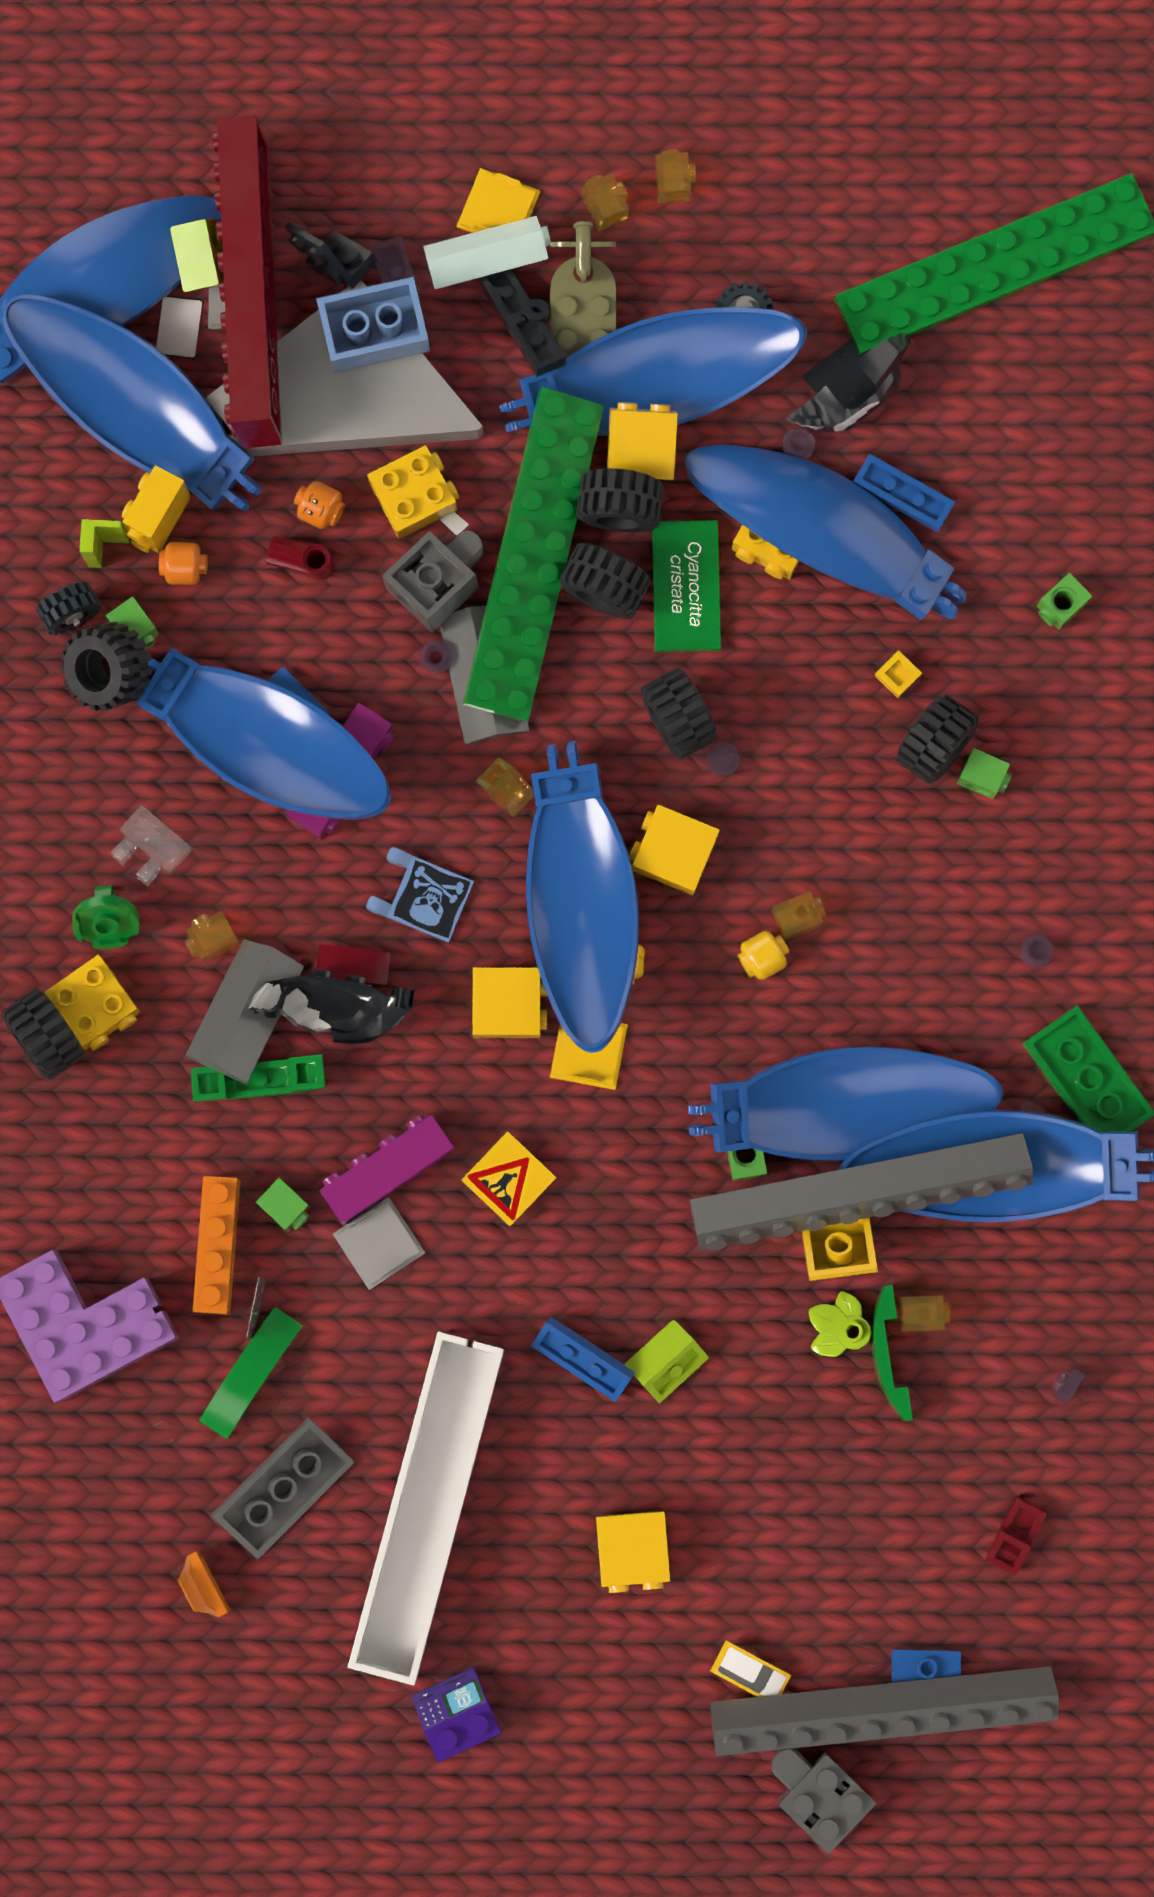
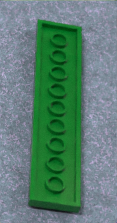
(997, 264)
(533, 555)

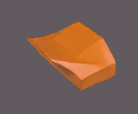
(201, 1587)

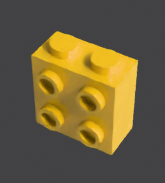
(643, 439)
(413, 491)
(155, 509)
(752, 548)
(673, 849)
(93, 1003)
(508, 1003)
(633, 1550)

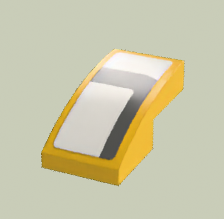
(749, 1671)

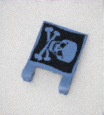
(427, 898)

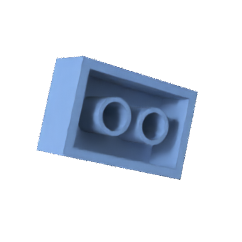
(373, 324)

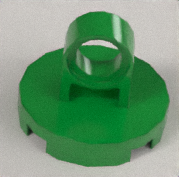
(105, 919)

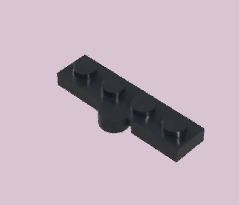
(524, 321)

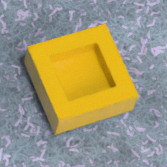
(898, 674)

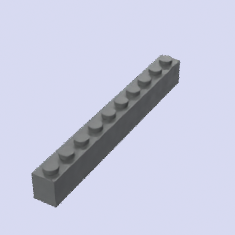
(861, 1192)
(884, 1711)

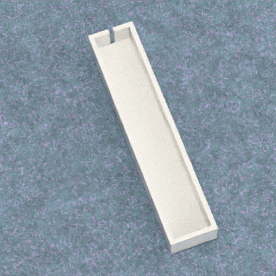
(425, 1509)

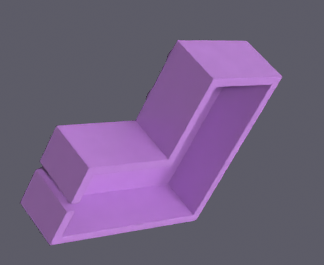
(76, 1343)

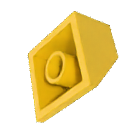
(840, 1250)

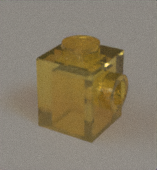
(674, 176)
(605, 200)
(506, 786)
(798, 915)
(210, 936)
(923, 1313)

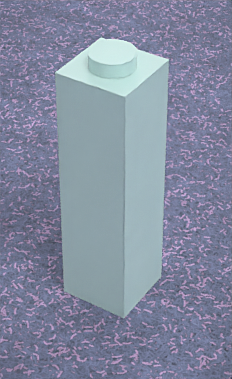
(487, 252)

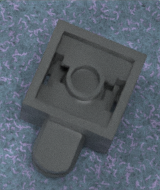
(434, 577)
(819, 1796)

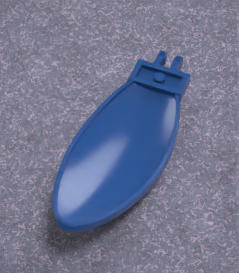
(109, 265)
(675, 359)
(128, 396)
(825, 524)
(266, 740)
(581, 902)
(840, 1101)
(1068, 1159)

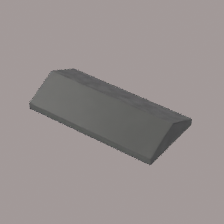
(461, 635)
(230, 1033)
(283, 1488)

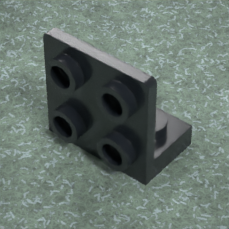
(336, 256)

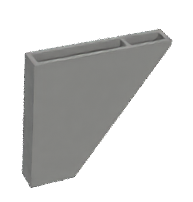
(357, 407)

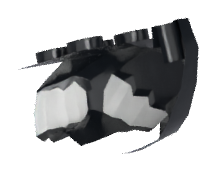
(851, 385)
(323, 1004)

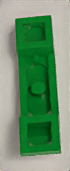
(267, 1079)
(250, 1372)
(897, 1397)

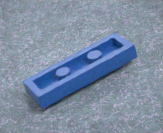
(904, 493)
(583, 1359)

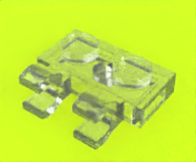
(155, 840)

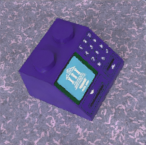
(456, 1714)

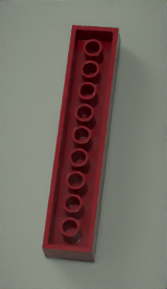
(248, 282)

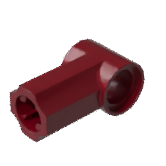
(298, 556)

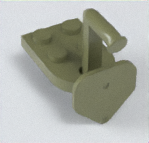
(578, 309)

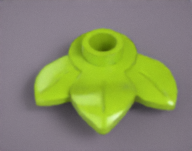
(834, 1323)

